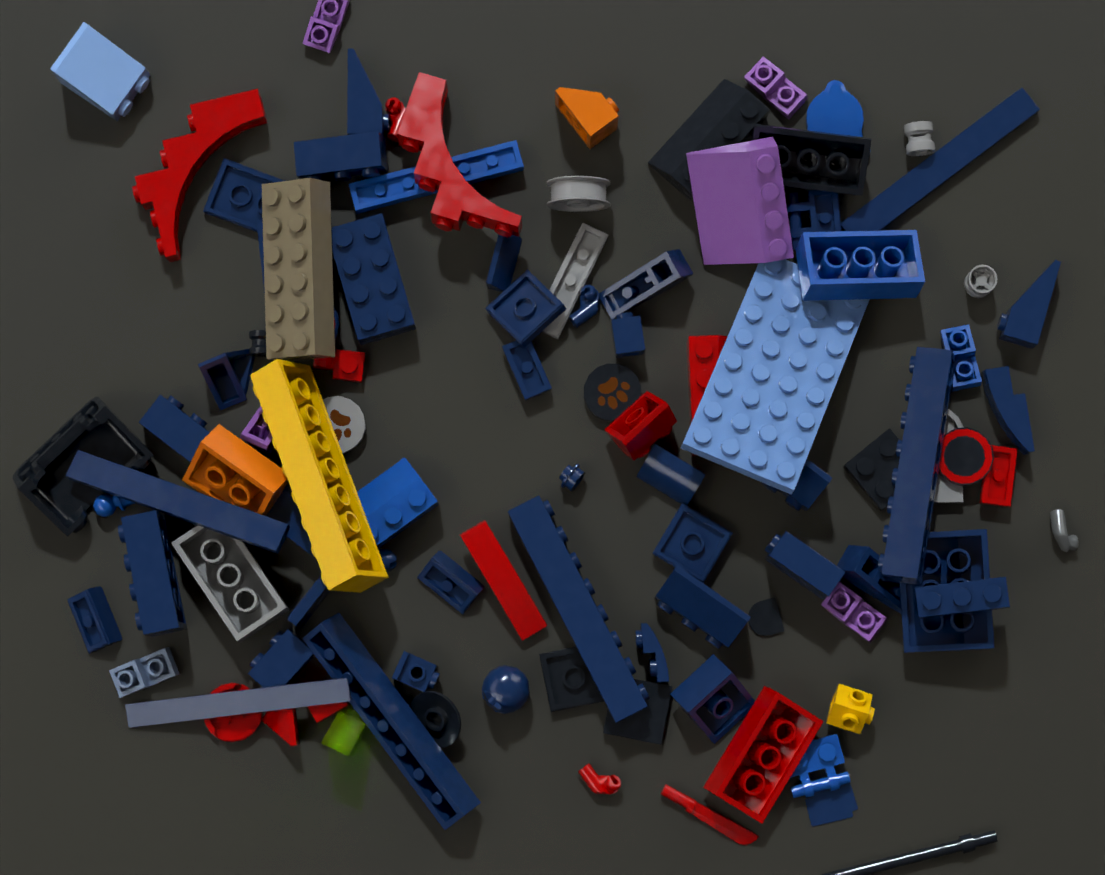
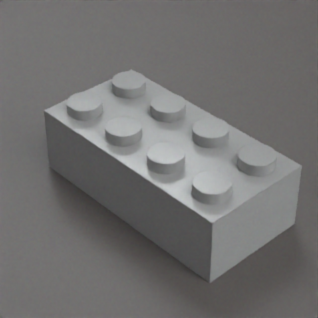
(231, 580)

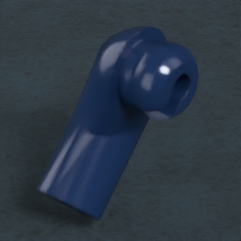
(588, 306)

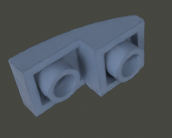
(144, 672)

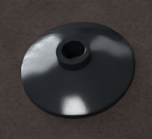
(444, 728)

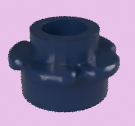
(571, 477)

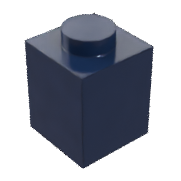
(627, 335)

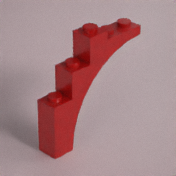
(184, 155)
(456, 198)

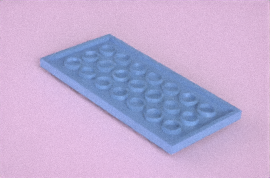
(773, 378)

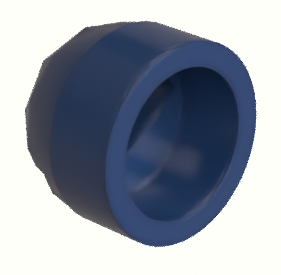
(388, 559)

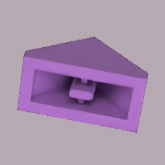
(258, 433)

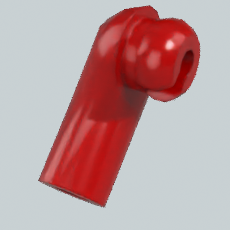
(396, 110)
(600, 783)

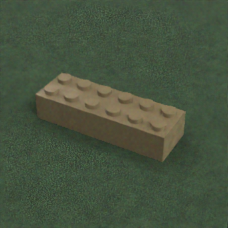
(298, 270)

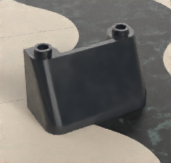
(93, 431)

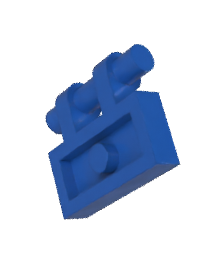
(821, 754)

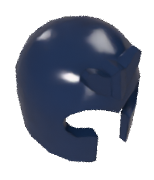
(505, 689)

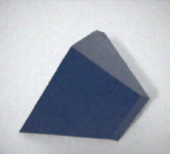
(228, 376)

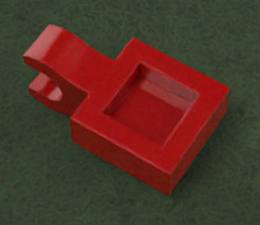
(345, 366)

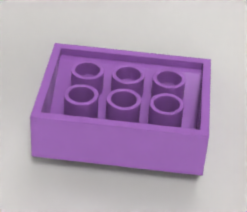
(740, 203)

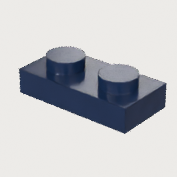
(527, 369)

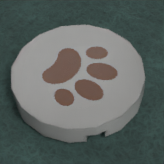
(346, 421)

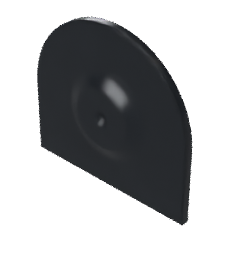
(765, 617)

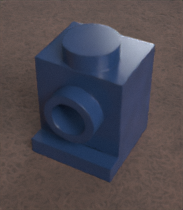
(405, 666)

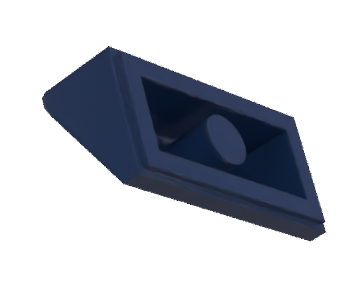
(503, 262)
(450, 581)
(94, 619)

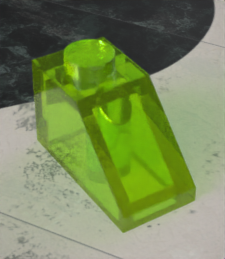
(345, 732)

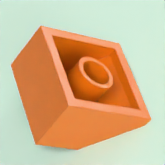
(588, 113)

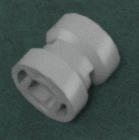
(919, 138)
(983, 276)

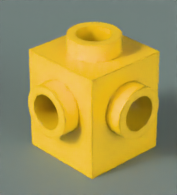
(850, 709)

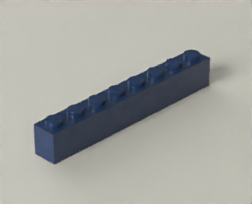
(184, 436)
(918, 466)
(577, 609)
(392, 721)

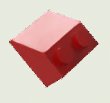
(641, 425)

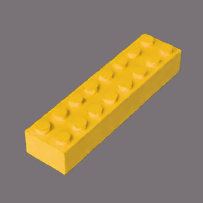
(318, 477)

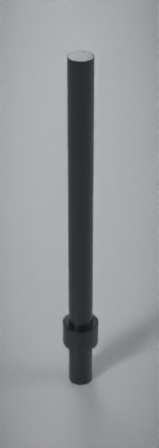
(965, 843)

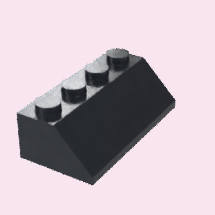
(719, 121)
(819, 158)

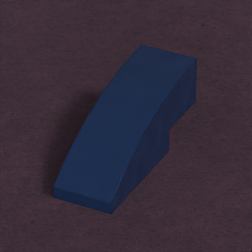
(1008, 409)

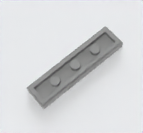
(575, 273)

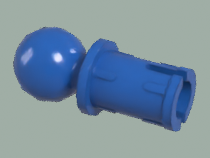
(106, 505)

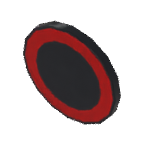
(965, 456)

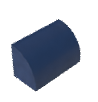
(670, 475)

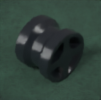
(258, 343)

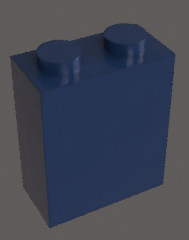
(803, 564)

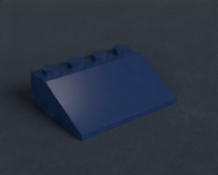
(949, 559)

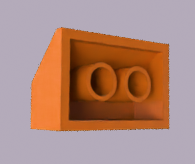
(235, 472)

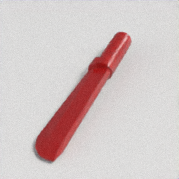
(717, 821)

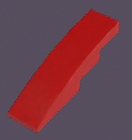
(503, 580)

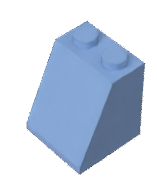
(100, 72)

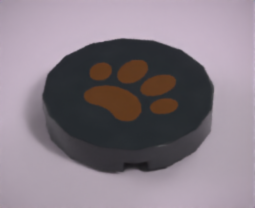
(611, 391)

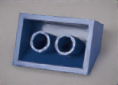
(395, 501)

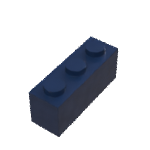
(341, 156)
(962, 597)

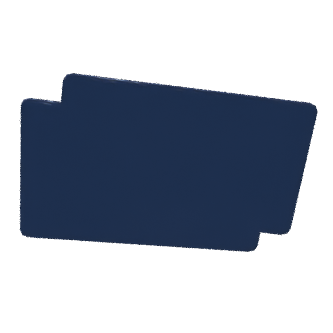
(831, 806)

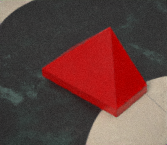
(284, 724)

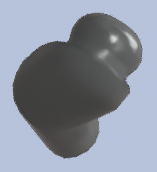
(1059, 530)

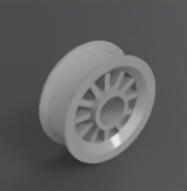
(578, 193)

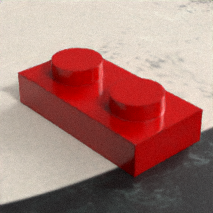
(998, 483)

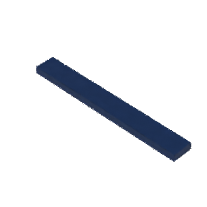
(943, 164)
(178, 501)

